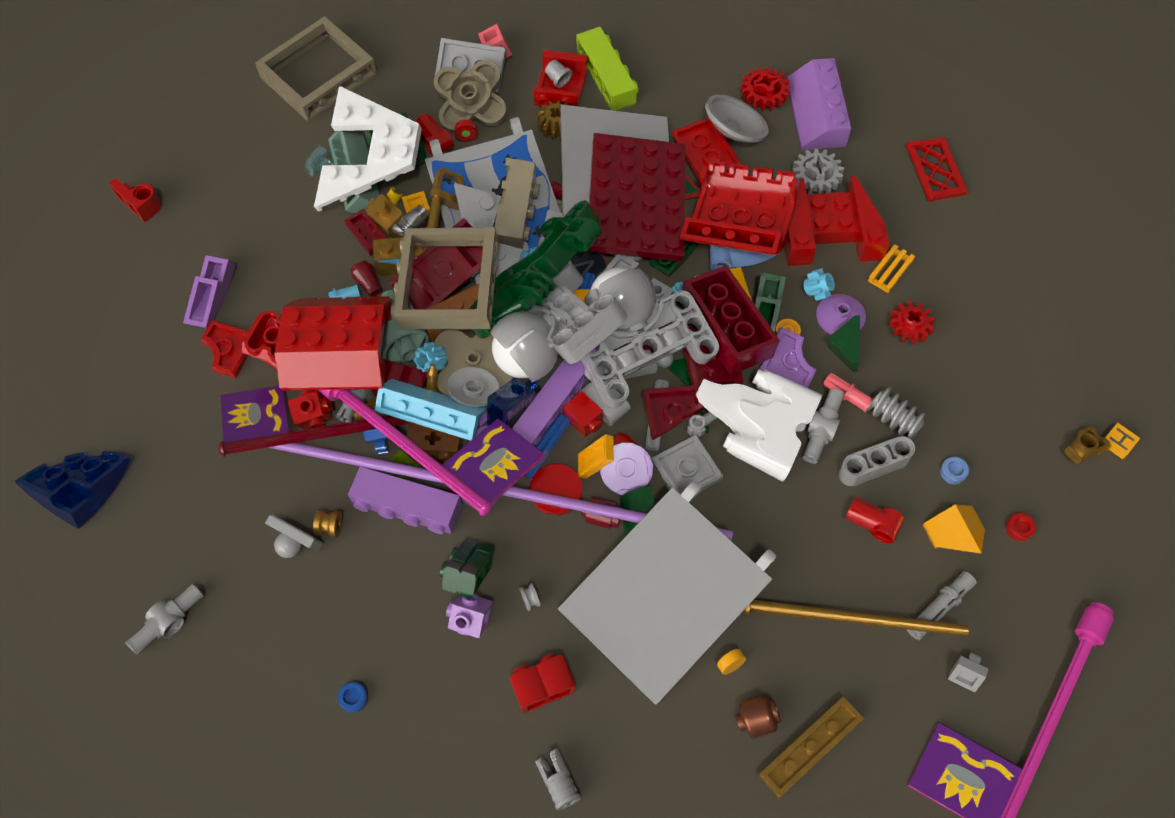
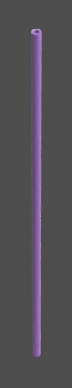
(514, 492)

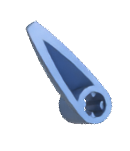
(732, 257)

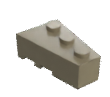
(517, 203)

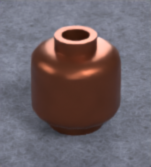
(758, 716)

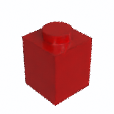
(584, 414)

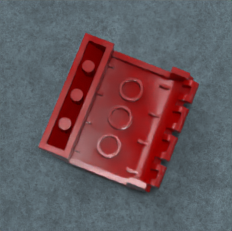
(743, 208)
(332, 343)

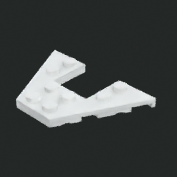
(390, 153)

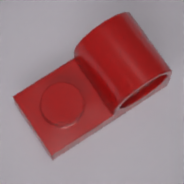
(140, 199)

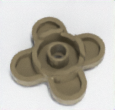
(470, 95)
(465, 353)

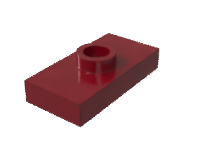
(364, 230)

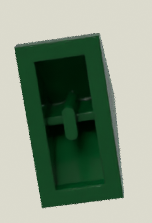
(845, 343)

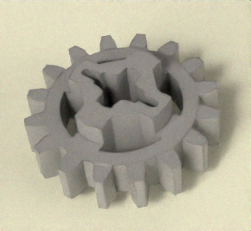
(819, 171)

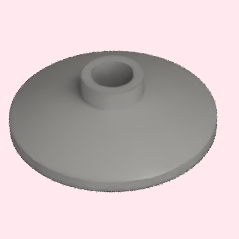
(472, 386)

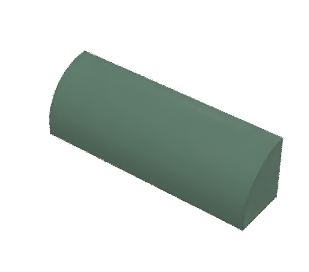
(351, 149)

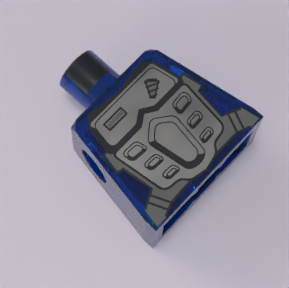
(511, 401)

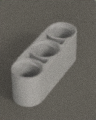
(884, 452)

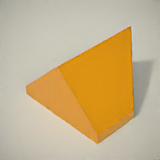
(956, 529)

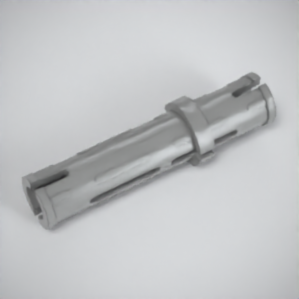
(949, 597)

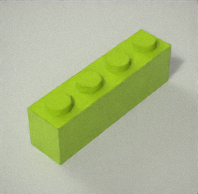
(607, 69)

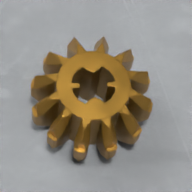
(549, 119)

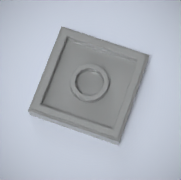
(687, 463)

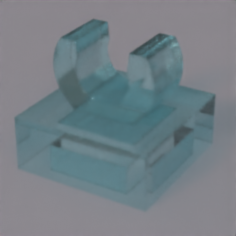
(317, 160)

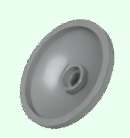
(736, 119)

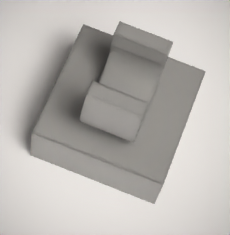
(968, 672)

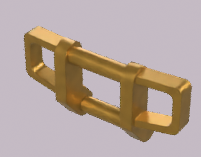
(441, 197)

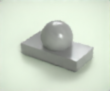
(290, 540)

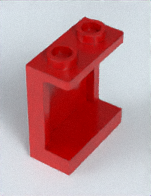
(569, 93)

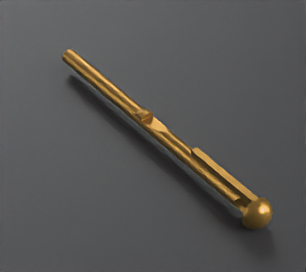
(855, 617)

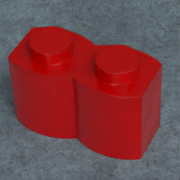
(542, 683)

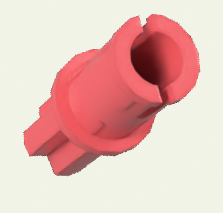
(851, 393)

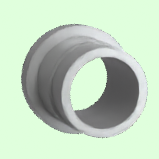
(558, 73)

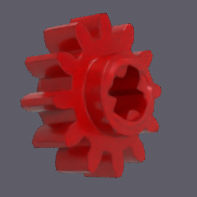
(912, 322)

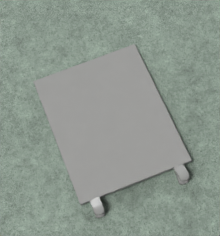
(577, 133)
(665, 594)

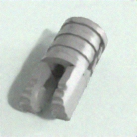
(560, 784)

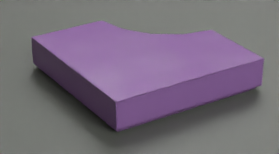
(789, 359)

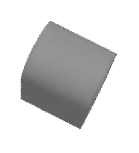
(610, 415)

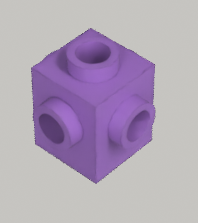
(469, 615)

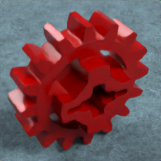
(765, 88)

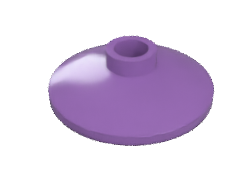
(830, 317)

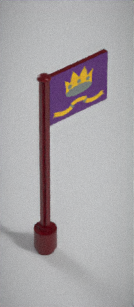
(260, 421)

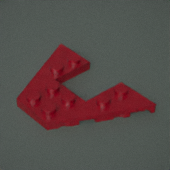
(674, 405)

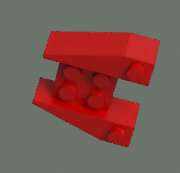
(835, 219)

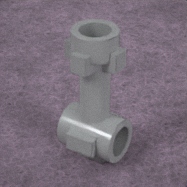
(697, 424)

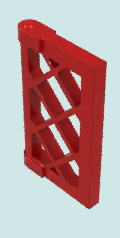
(946, 156)

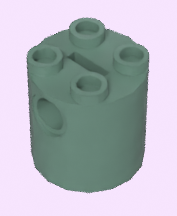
(401, 344)

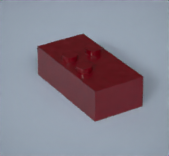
(733, 318)

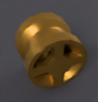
(327, 523)

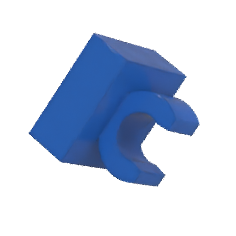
(379, 440)

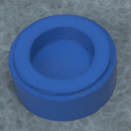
(352, 697)

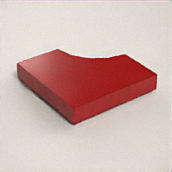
(226, 347)

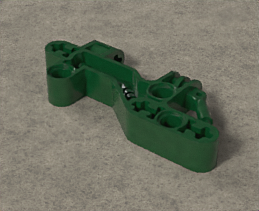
(531, 277)

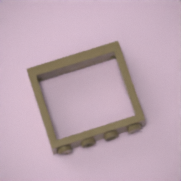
(325, 95)
(446, 318)

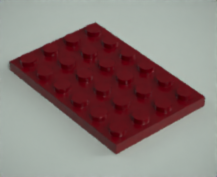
(638, 196)

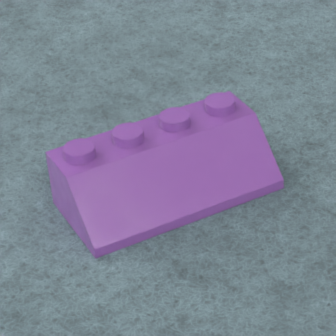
(819, 105)

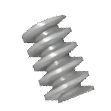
(897, 413)

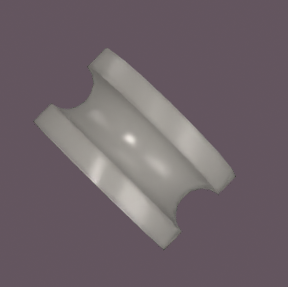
(529, 597)

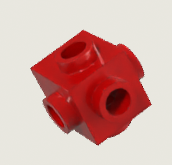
(310, 409)

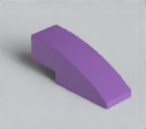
(209, 291)

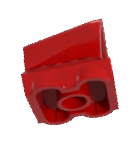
(262, 338)

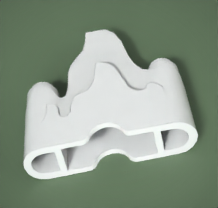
(763, 420)

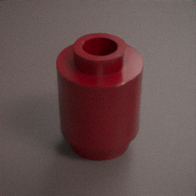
(602, 521)

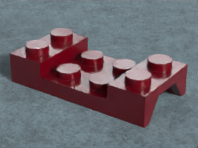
(442, 271)

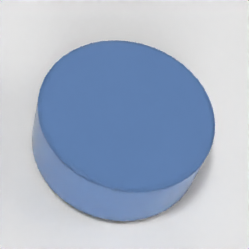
(954, 470)

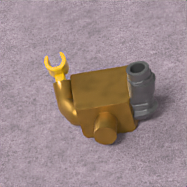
(391, 218)

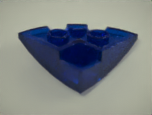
(76, 486)

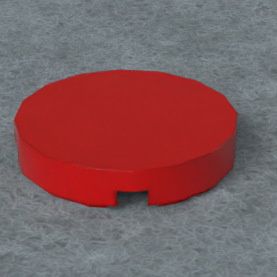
(559, 481)

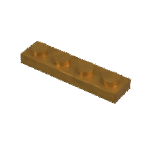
(810, 747)

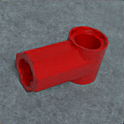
(433, 131)
(882, 523)

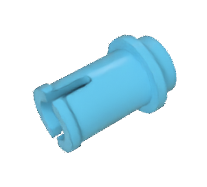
(345, 292)

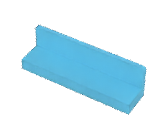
(428, 409)

